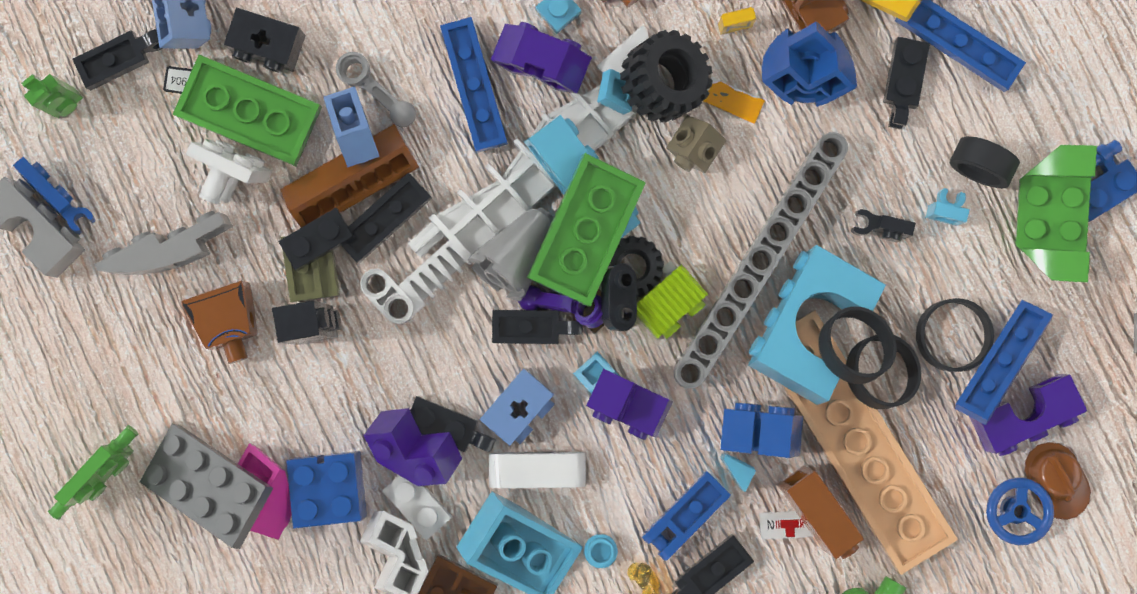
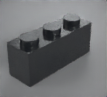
(306, 322)

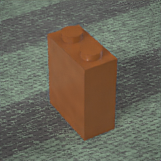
(821, 513)

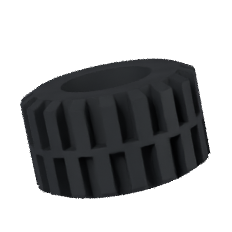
(686, 67)

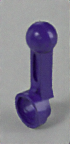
(537, 299)

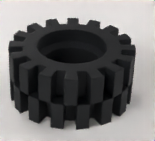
(649, 253)

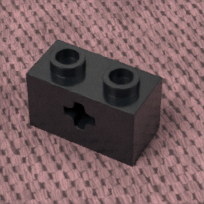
(250, 28)

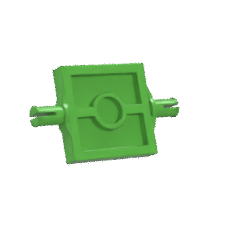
(90, 478)

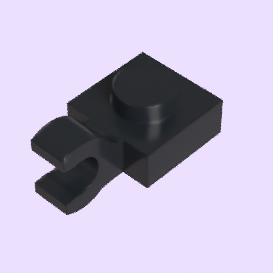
(890, 227)

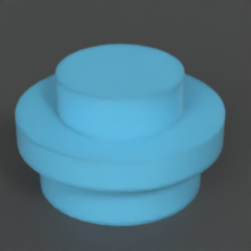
(600, 551)

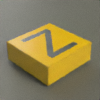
(737, 20)

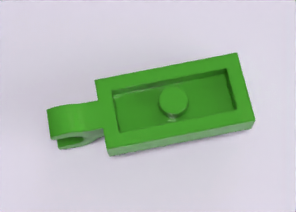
(51, 95)

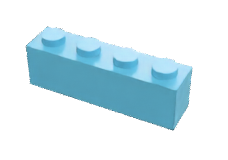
(559, 154)

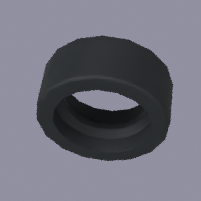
(984, 162)

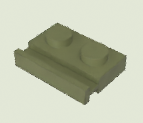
(313, 281)

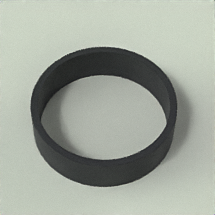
(882, 330)
(988, 335)
(913, 370)

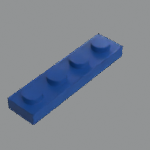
(964, 44)
(473, 84)
(1003, 362)

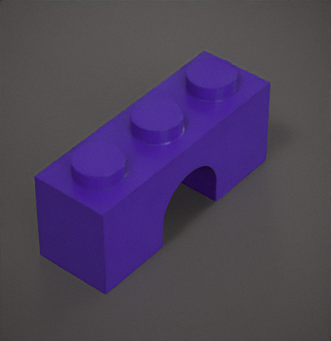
(1054, 404)

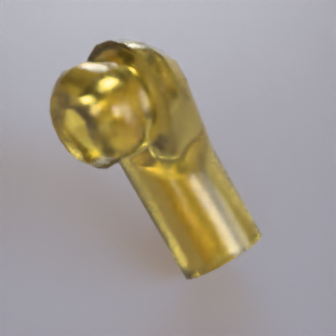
(644, 577)

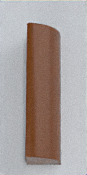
(342, 186)

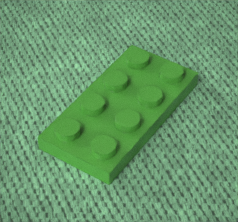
(247, 110)
(586, 229)

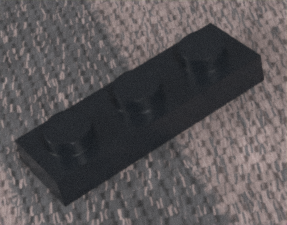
(385, 217)

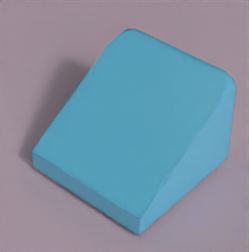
(591, 370)
(739, 470)

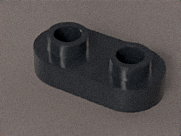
(619, 297)

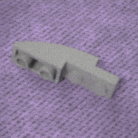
(154, 254)

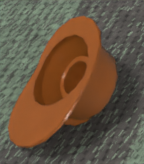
(1061, 477)

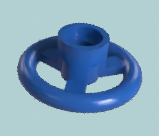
(1010, 503)

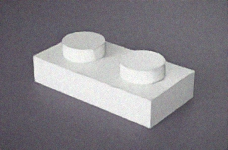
(417, 506)

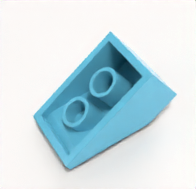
(517, 547)

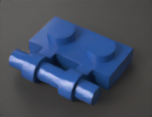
(1115, 183)

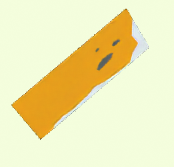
(734, 100)

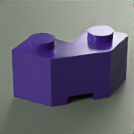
(542, 56)
(628, 403)
(405, 451)

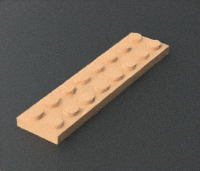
(872, 467)

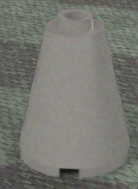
(511, 253)

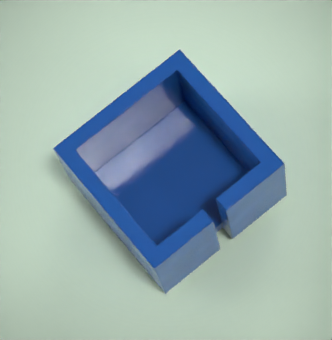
(769, 433)
(327, 490)

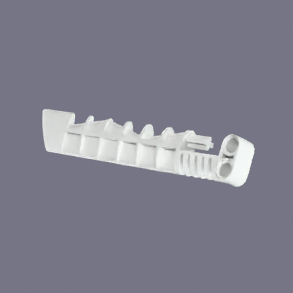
(495, 207)

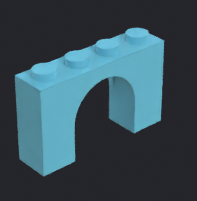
(780, 351)

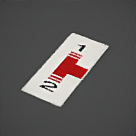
(782, 525)

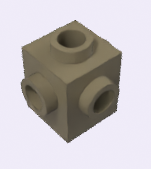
(695, 144)

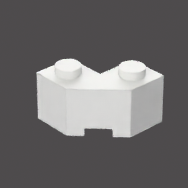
(397, 539)

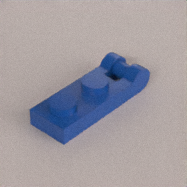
(686, 515)

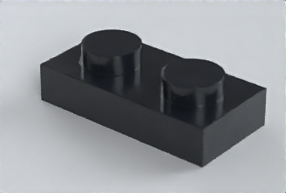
(316, 239)

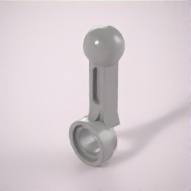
(401, 112)

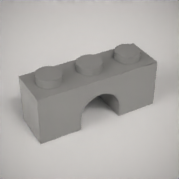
(52, 245)

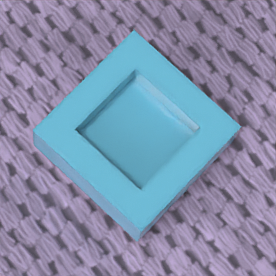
(558, 13)
(612, 94)

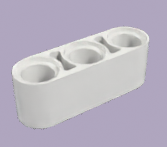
(537, 470)

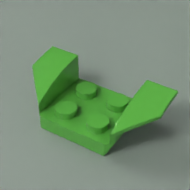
(1056, 212)

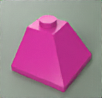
(277, 509)

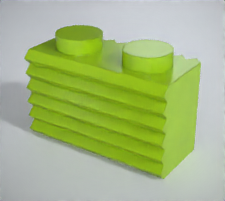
(670, 302)

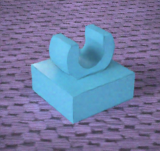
(948, 212)

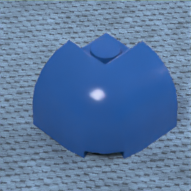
(809, 66)

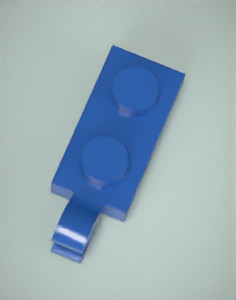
(56, 197)

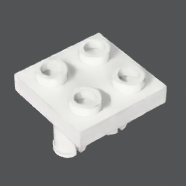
(226, 169)

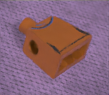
(224, 318)

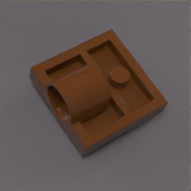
(453, 578)

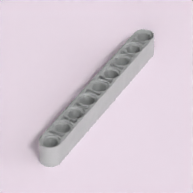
(772, 249)

